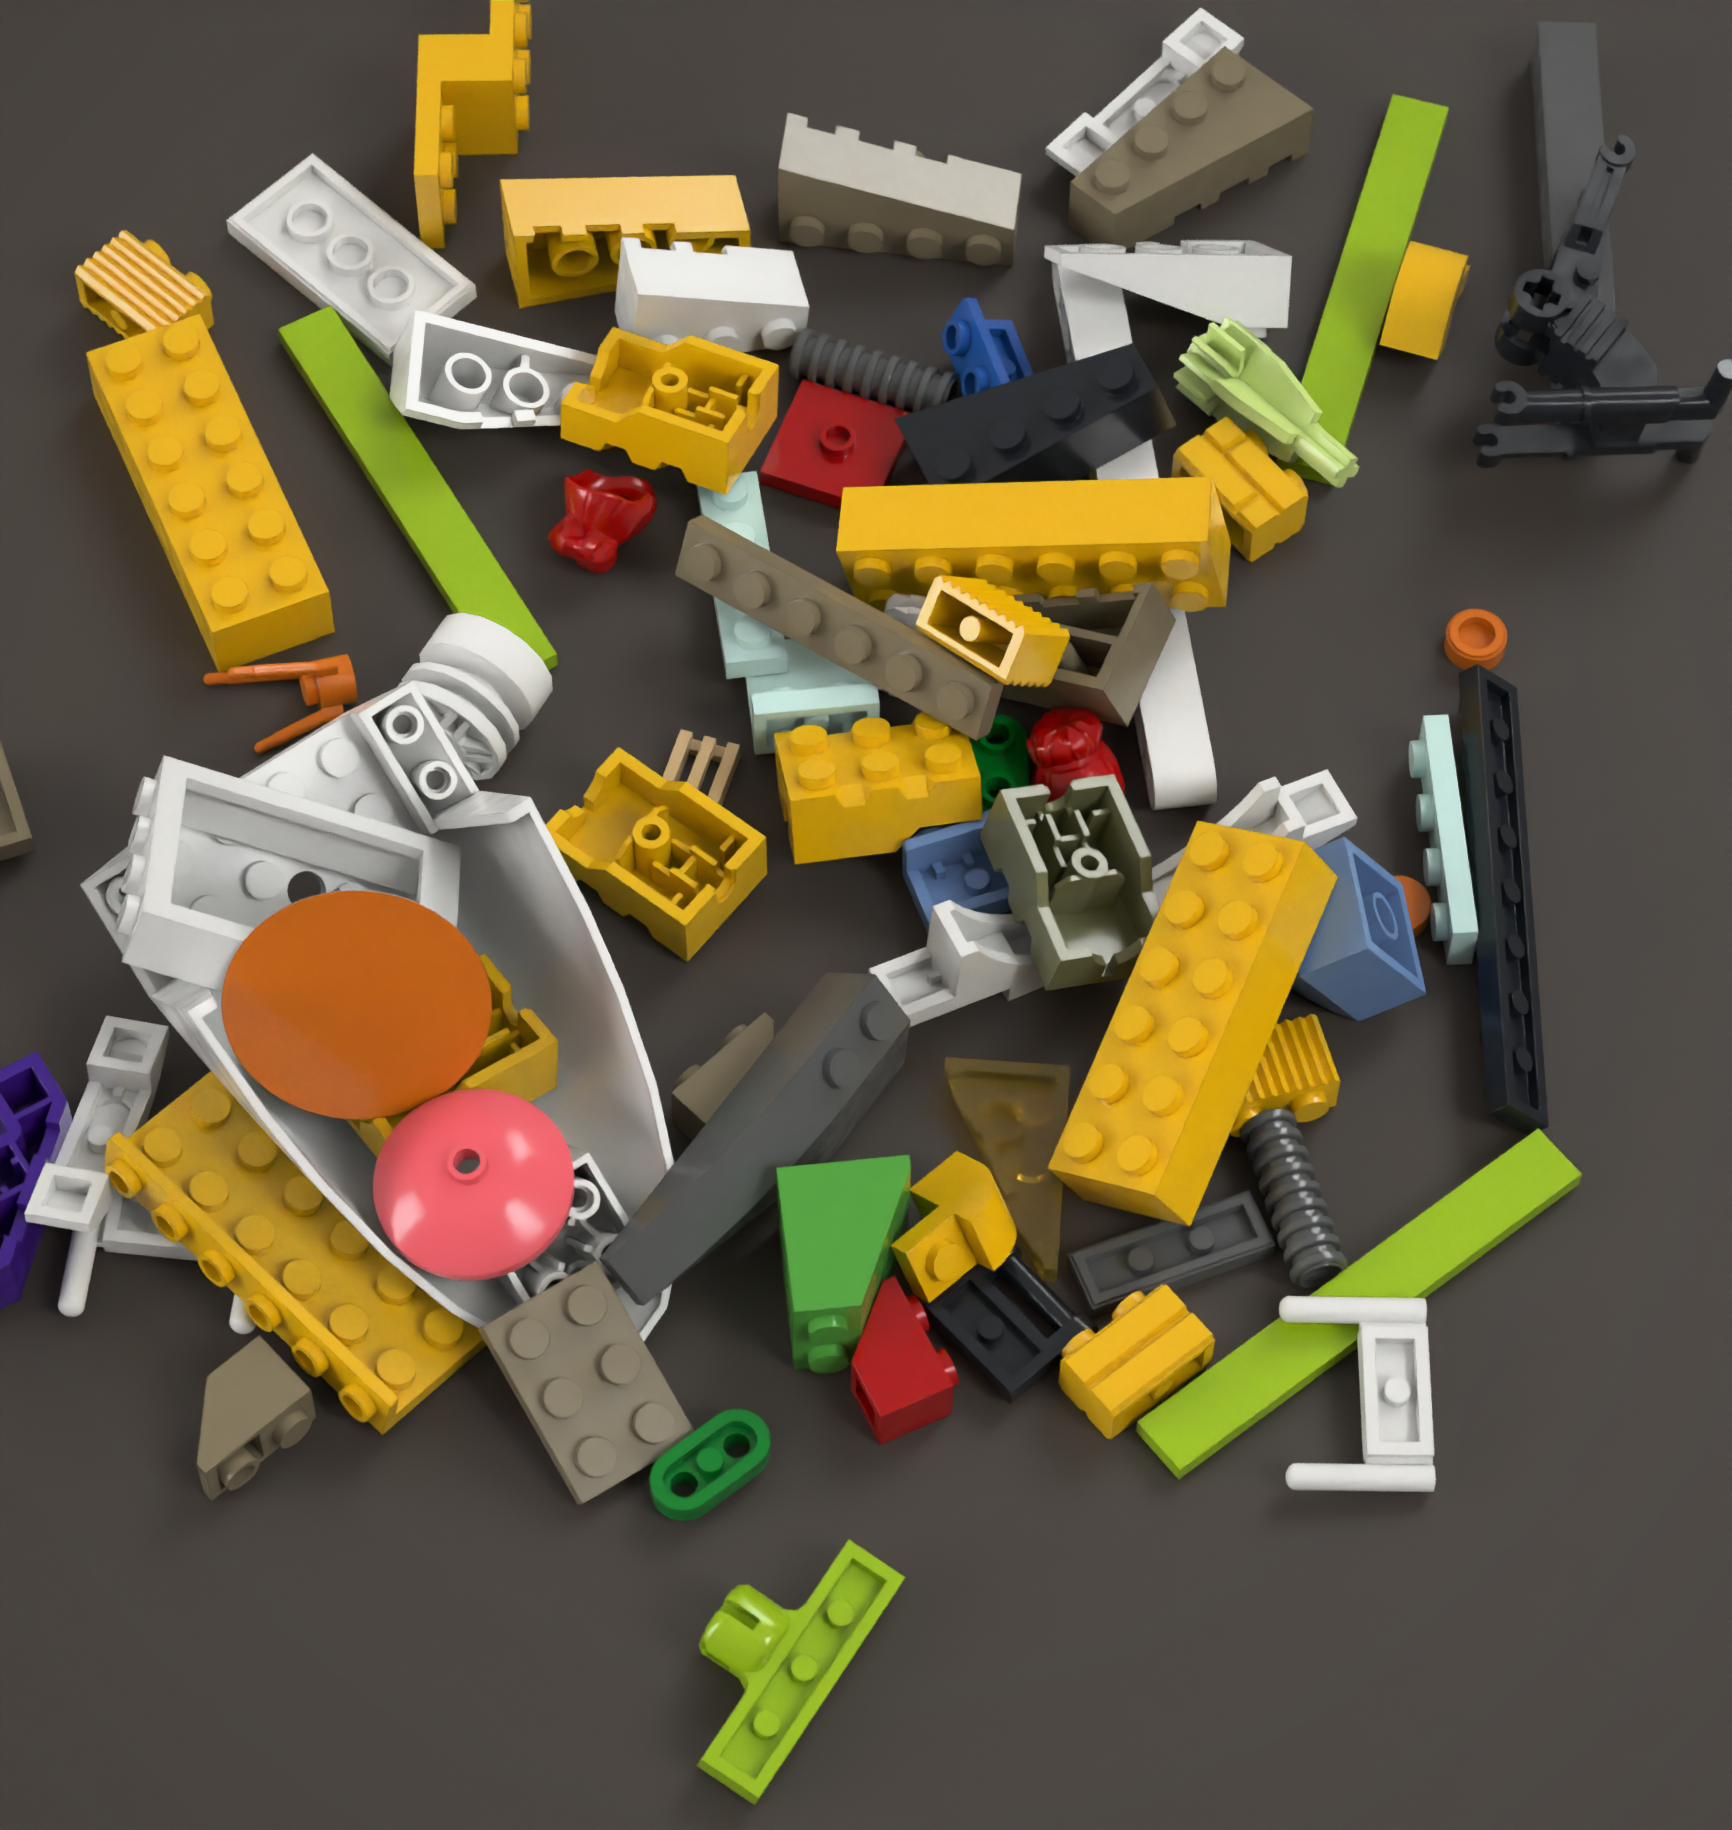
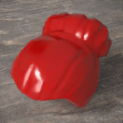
(601, 517)
(1067, 748)

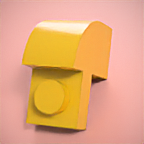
(1425, 300)
(959, 1227)

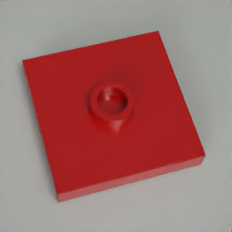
(833, 444)

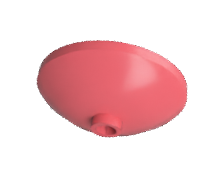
(478, 1220)

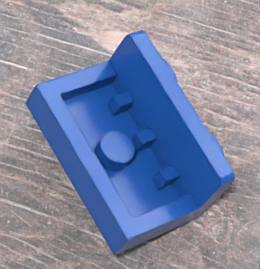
(982, 349)

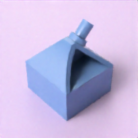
(1364, 943)

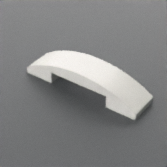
(1181, 56)
(118, 1097)

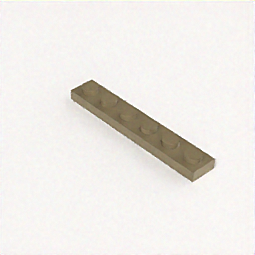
(838, 627)

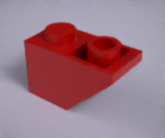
(896, 1369)

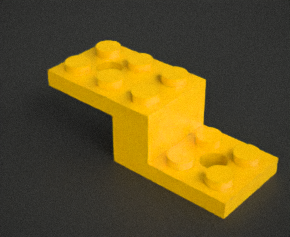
(467, 107)

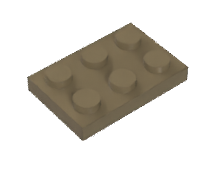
(587, 1382)

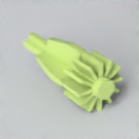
(1242, 379)

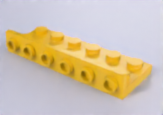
(289, 1254)

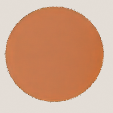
(356, 1004)

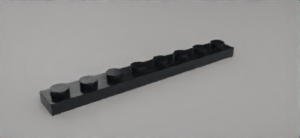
(1502, 901)

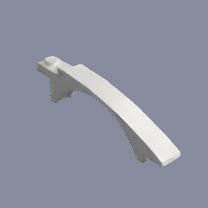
(987, 954)

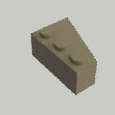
(1108, 652)

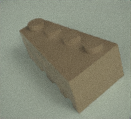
(1191, 147)
(893, 199)

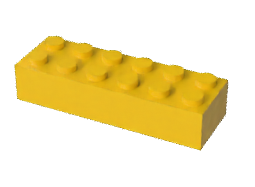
(210, 493)
(1039, 538)
(1193, 1022)

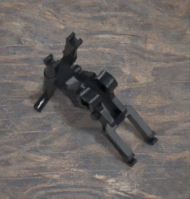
(1591, 353)

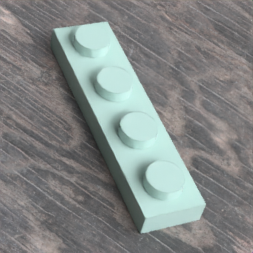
(746, 643)
(1446, 860)

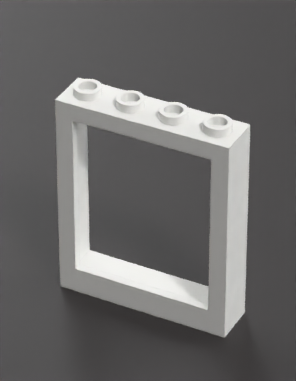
(201, 945)

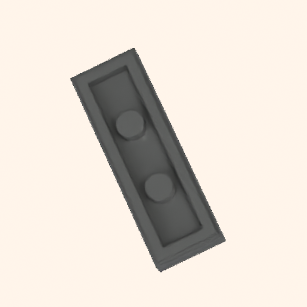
(1172, 1254)

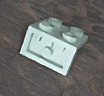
(809, 694)

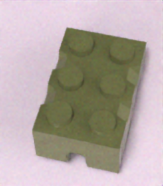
(1074, 878)

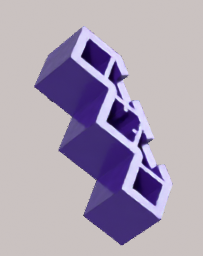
(31, 1134)

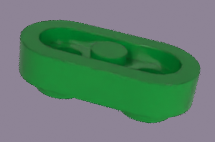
(1001, 764)
(705, 1464)

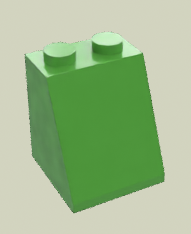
(837, 1250)

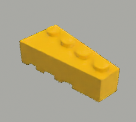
(570, 230)

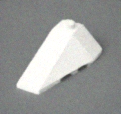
(1199, 277)
(481, 375)

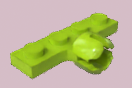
(788, 1663)

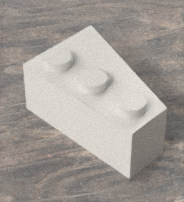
(731, 298)

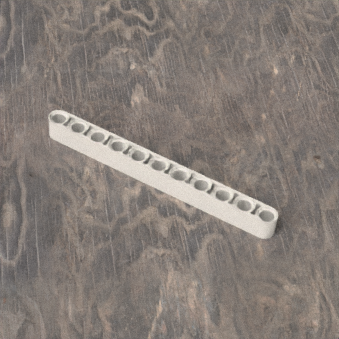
(1171, 710)

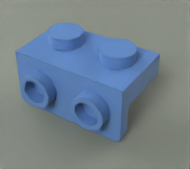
(953, 867)

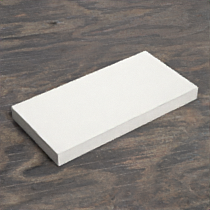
(348, 255)

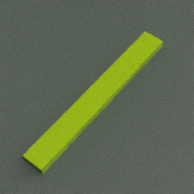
(1370, 266)
(406, 477)
(1405, 1265)

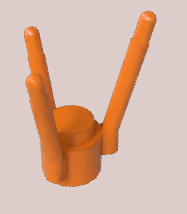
(322, 681)

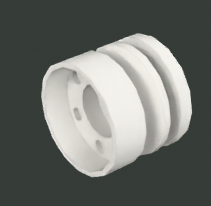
(480, 688)

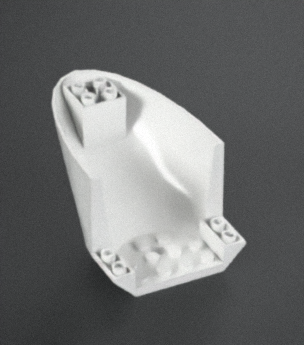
(516, 908)

